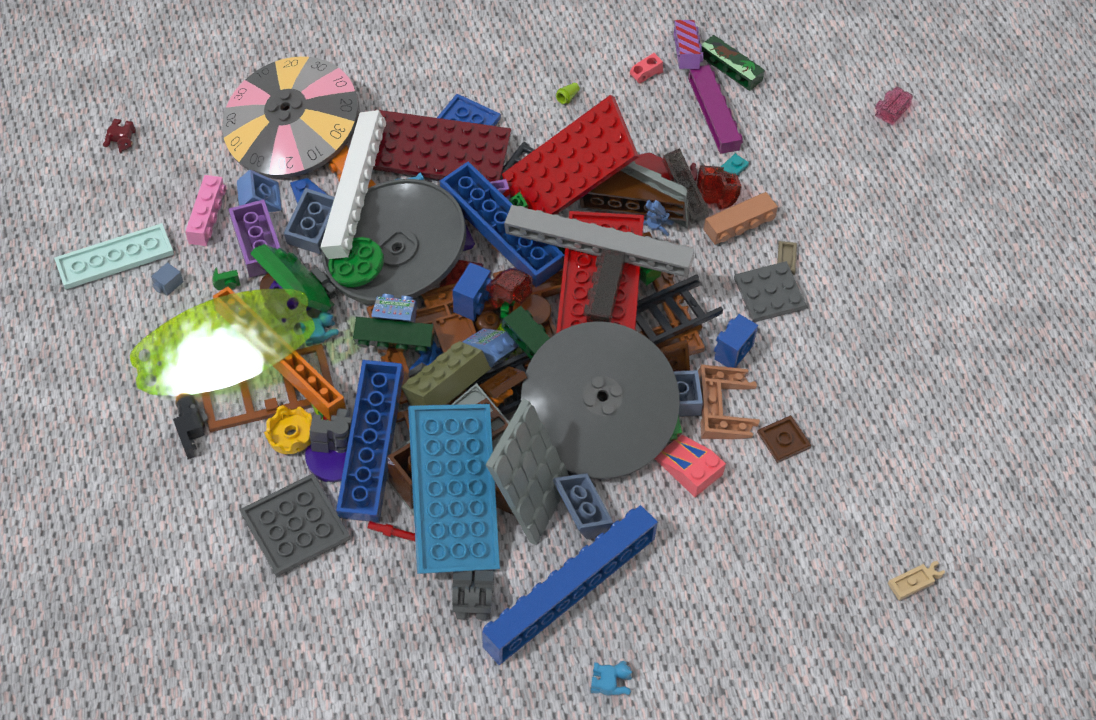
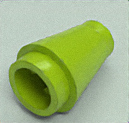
(566, 93)

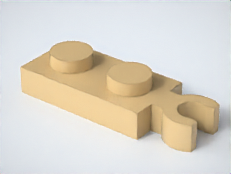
(914, 580)

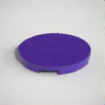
(325, 465)

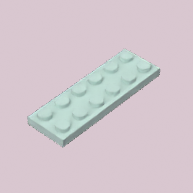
(113, 256)

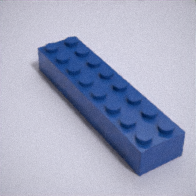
(487, 213)
(370, 441)

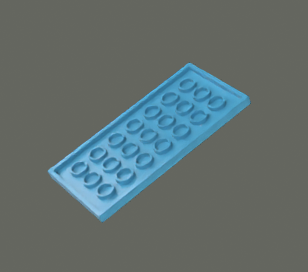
(453, 488)

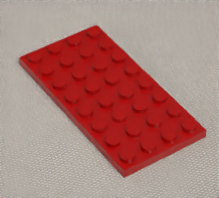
(574, 160)
(579, 269)

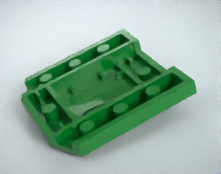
(292, 274)

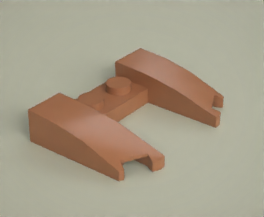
(713, 422)

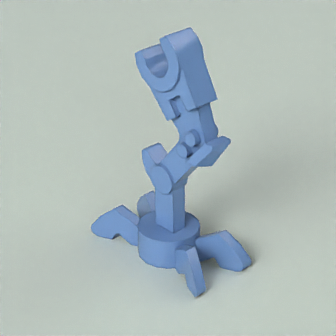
(654, 219)

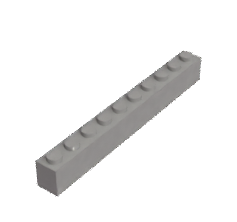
(593, 238)

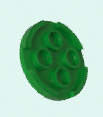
(360, 266)

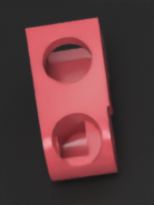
(647, 68)

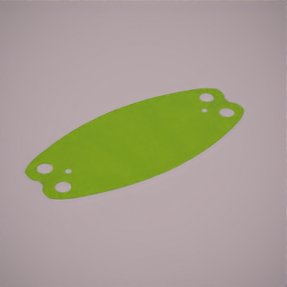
(222, 341)

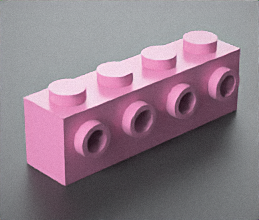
(205, 210)

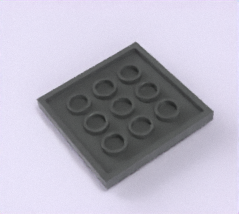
(294, 524)

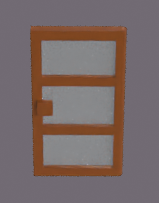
(260, 394)

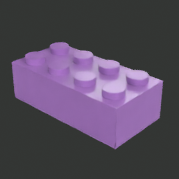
(253, 229)

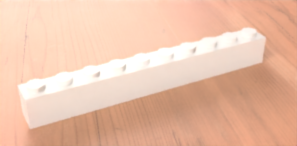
(353, 185)

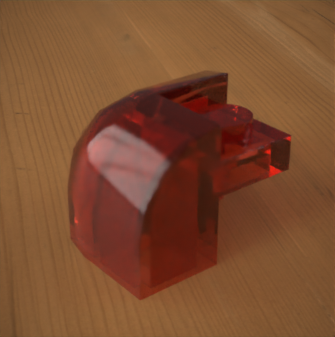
(718, 186)
(510, 286)

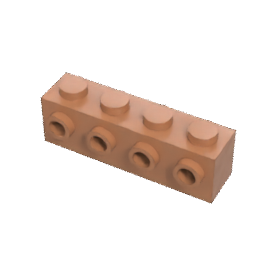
(740, 218)

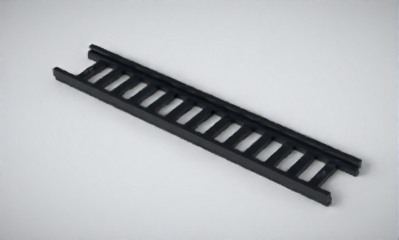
(666, 295)

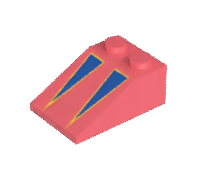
(691, 464)

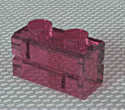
(893, 105)

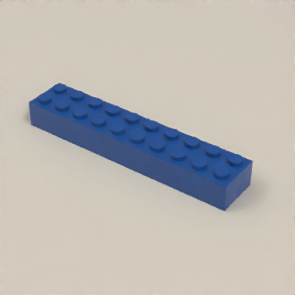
(568, 585)

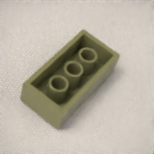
(446, 376)

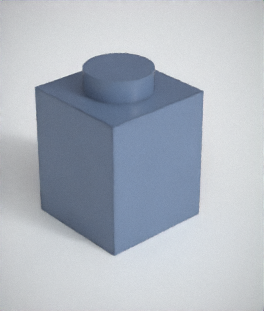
(166, 279)

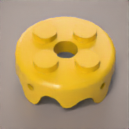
(285, 421)

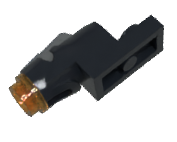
(190, 422)

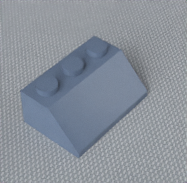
(584, 504)

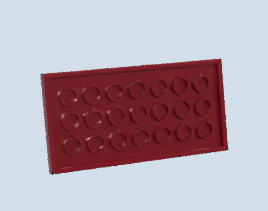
(440, 146)

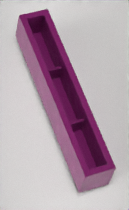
(715, 109)

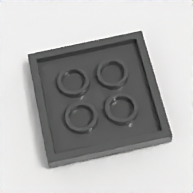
(770, 291)

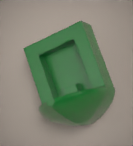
(226, 279)

